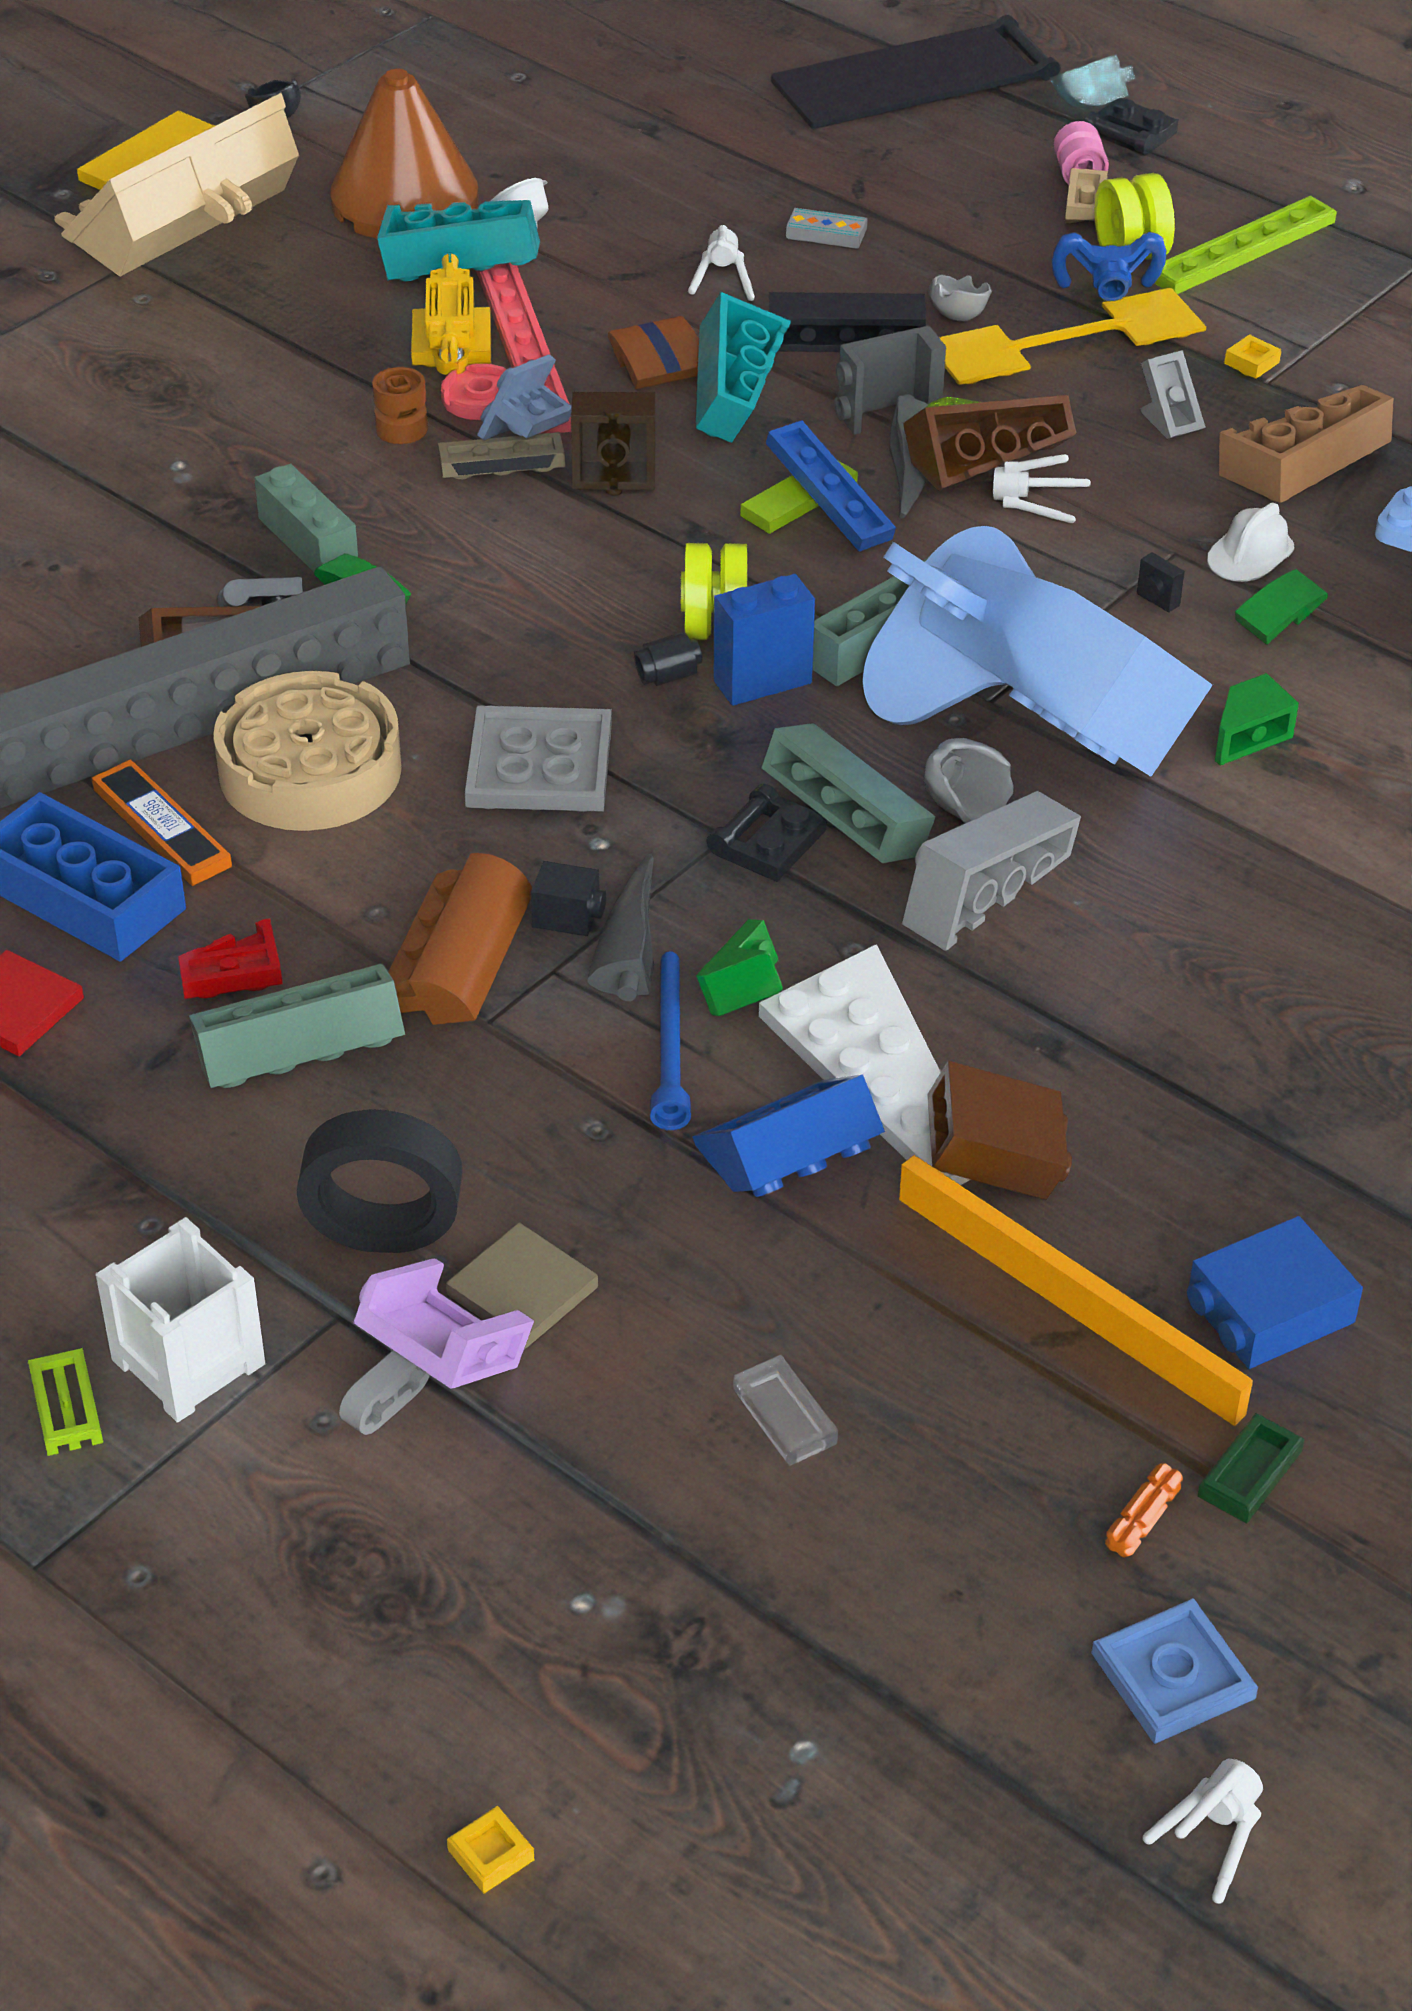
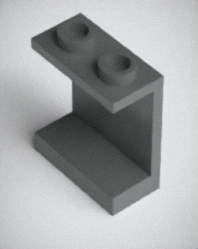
(887, 366)

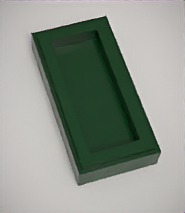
(1251, 1468)

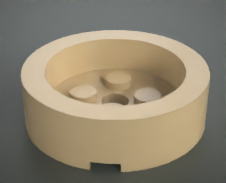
(300, 783)

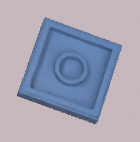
(1174, 1670)

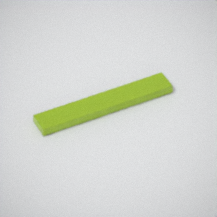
(1245, 244)

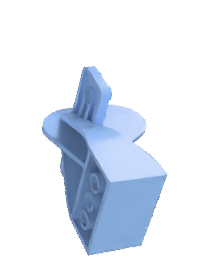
(987, 621)

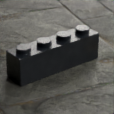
(832, 319)

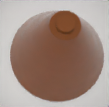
(399, 159)

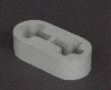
(382, 1393)

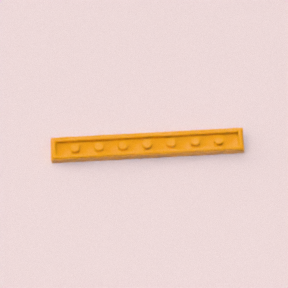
(1076, 1291)

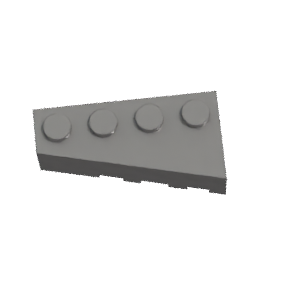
(986, 865)

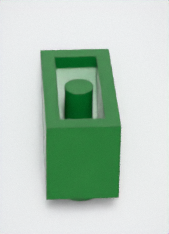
(1255, 718)

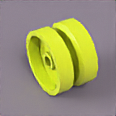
(1132, 208)
(701, 584)

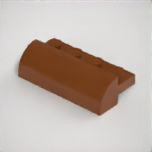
(460, 939)

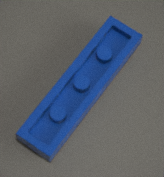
(830, 485)

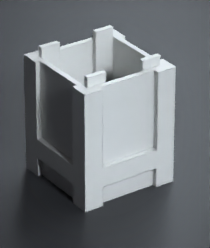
(181, 1318)

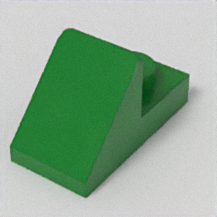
(741, 970)

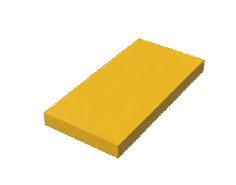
(141, 147)

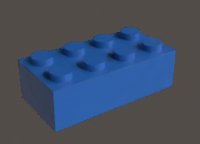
(86, 877)

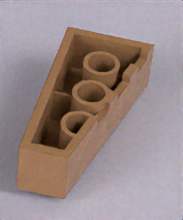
(1307, 444)

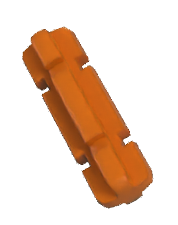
(1143, 1510)

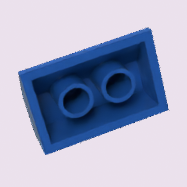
(792, 1135)

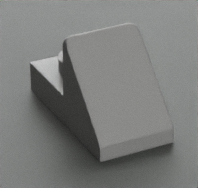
(1173, 397)

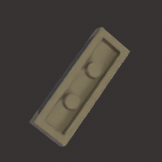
(501, 455)

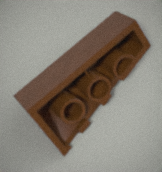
(976, 437)

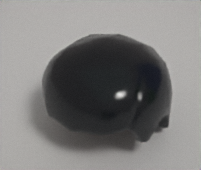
(290, 93)

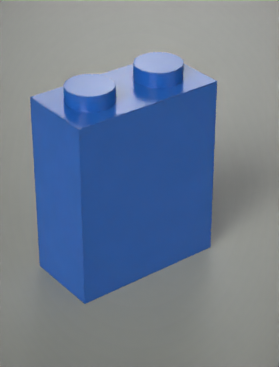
(763, 639)
(1273, 1292)

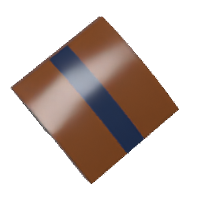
(657, 351)

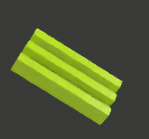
(71, 1434)

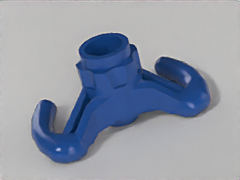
(1110, 264)

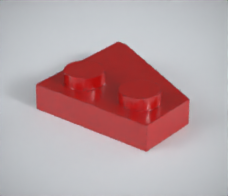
(232, 964)

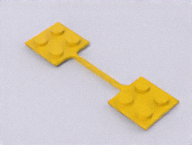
(1142, 317)

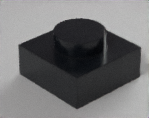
(1160, 582)

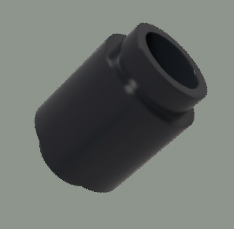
(667, 659)

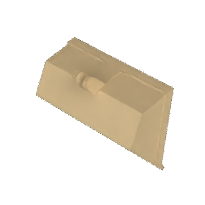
(186, 189)

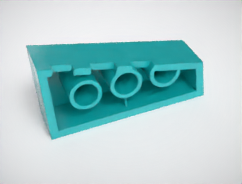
(479, 237)
(733, 362)

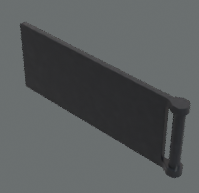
(913, 73)

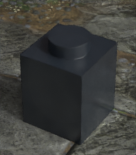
(566, 898)

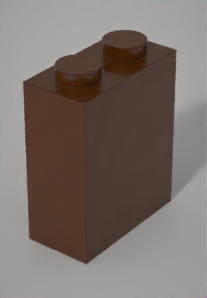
(998, 1130)

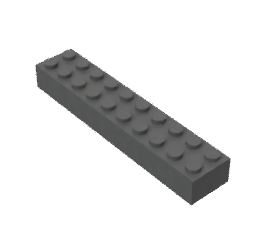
(180, 685)

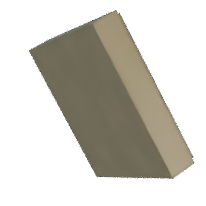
(525, 1276)

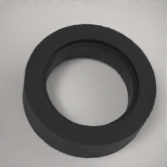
(388, 1138)

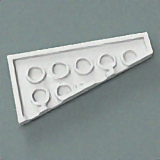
(859, 1024)

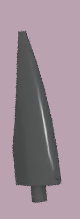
(909, 478)
(624, 951)

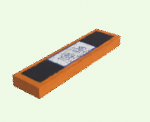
(161, 822)

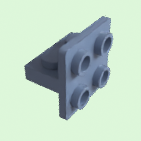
(524, 402)

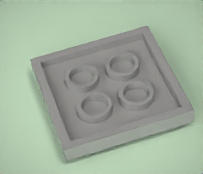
(539, 758)

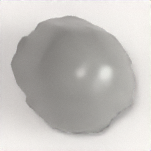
(968, 778)

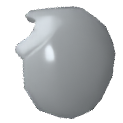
(958, 298)

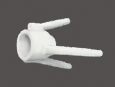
(723, 252)
(1012, 484)
(1223, 1798)

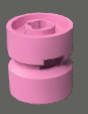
(1080, 148)

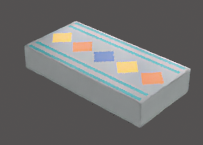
(826, 228)

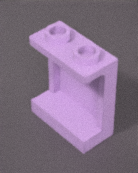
(434, 1332)

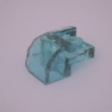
(1094, 83)

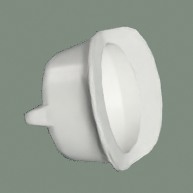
(528, 189)
(1252, 545)

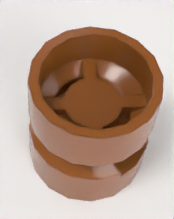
(400, 405)

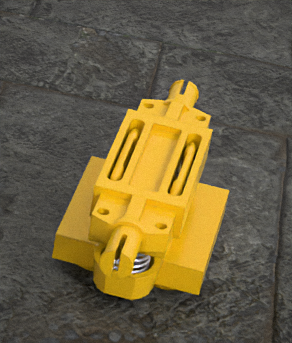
(450, 328)

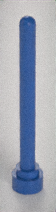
(670, 1103)

